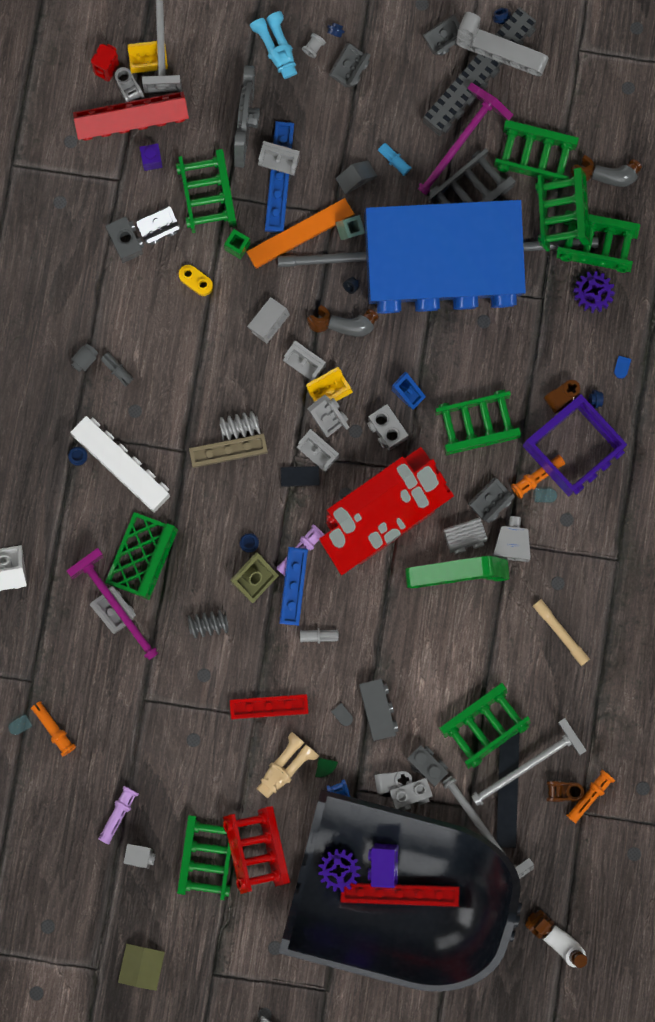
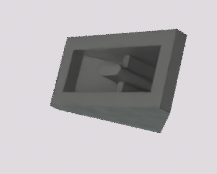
(356, 176)

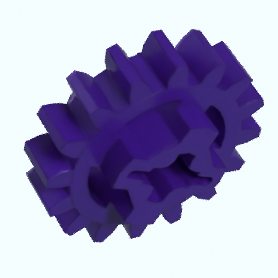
(596, 299)
(338, 861)

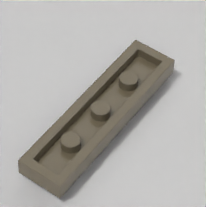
(228, 450)

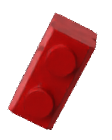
(105, 62)

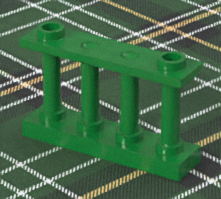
(531, 135)
(220, 179)
(580, 215)
(609, 227)
(472, 441)
(482, 706)
(189, 865)

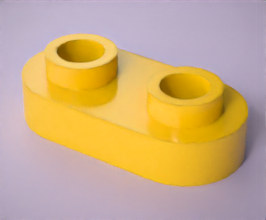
(195, 279)

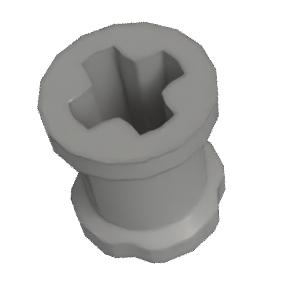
(313, 45)

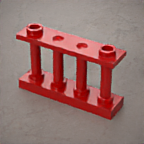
(270, 837)

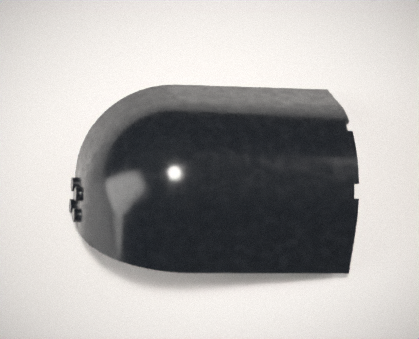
(403, 943)

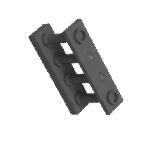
(503, 185)

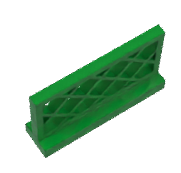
(156, 562)

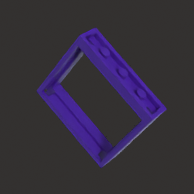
(602, 427)

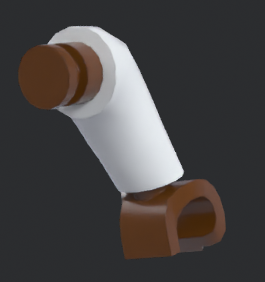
(558, 939)

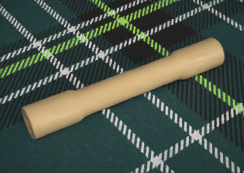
(546, 614)

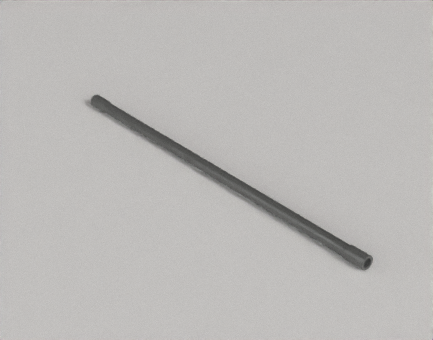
(292, 260)

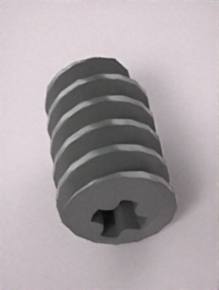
(208, 624)

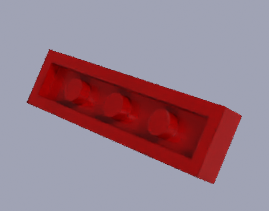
(269, 707)

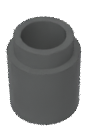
(84, 358)

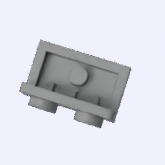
(327, 415)
(108, 614)
(411, 793)

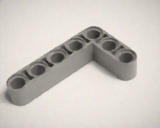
(498, 48)

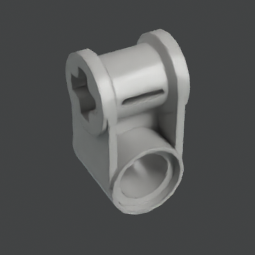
(129, 89)
(389, 781)

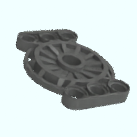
(247, 116)

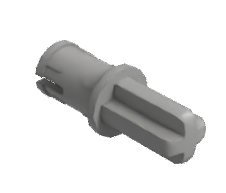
(319, 635)

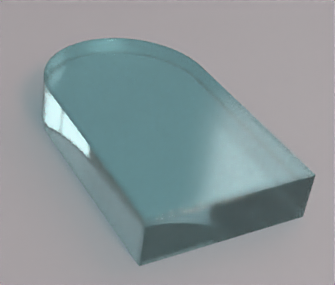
(545, 495)
(20, 725)

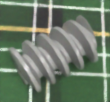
(239, 425)

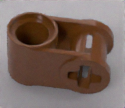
(560, 398)
(562, 791)

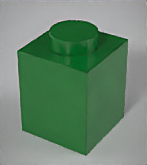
(237, 244)

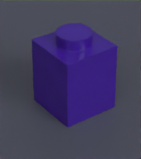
(151, 157)

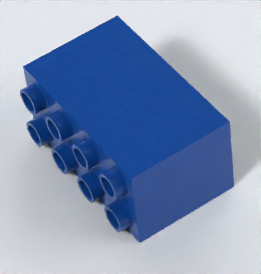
(445, 255)

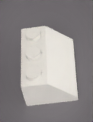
(12, 568)

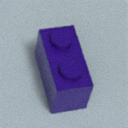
(383, 865)

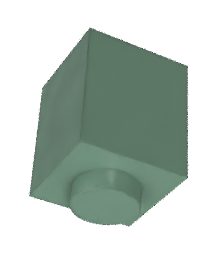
(350, 227)

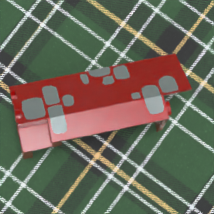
(383, 510)

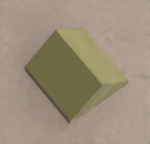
(254, 578)
(141, 967)

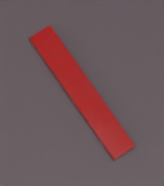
(402, 895)

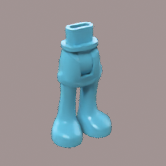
(282, 54)

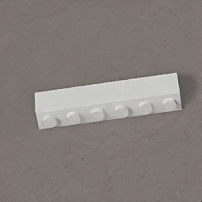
(120, 464)

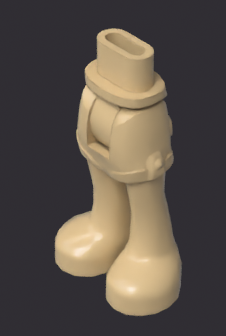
(277, 775)

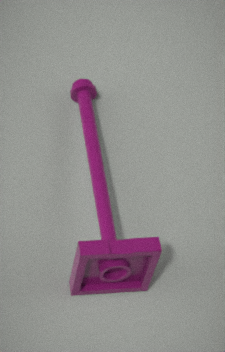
(489, 103)
(86, 565)

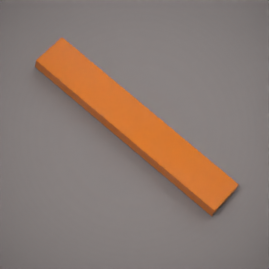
(299, 233)

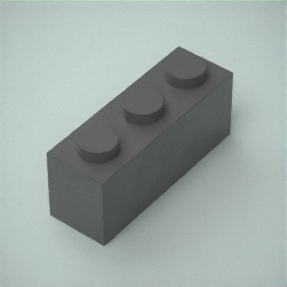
(378, 710)

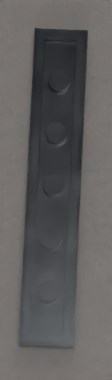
(508, 794)

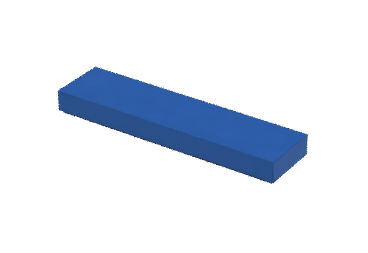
(293, 586)

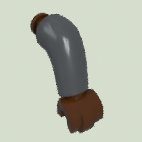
(617, 177)
(354, 327)

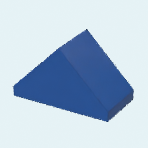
(408, 391)

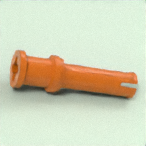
(530, 481)
(58, 736)
(596, 789)

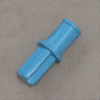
(394, 159)

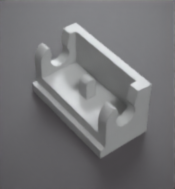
(279, 158)
(268, 320)
(304, 361)
(317, 450)

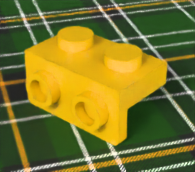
(144, 57)
(330, 384)

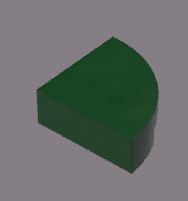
(325, 767)

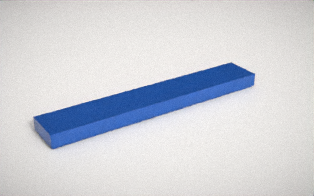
(279, 182)

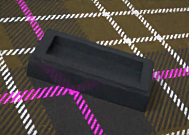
(299, 476)

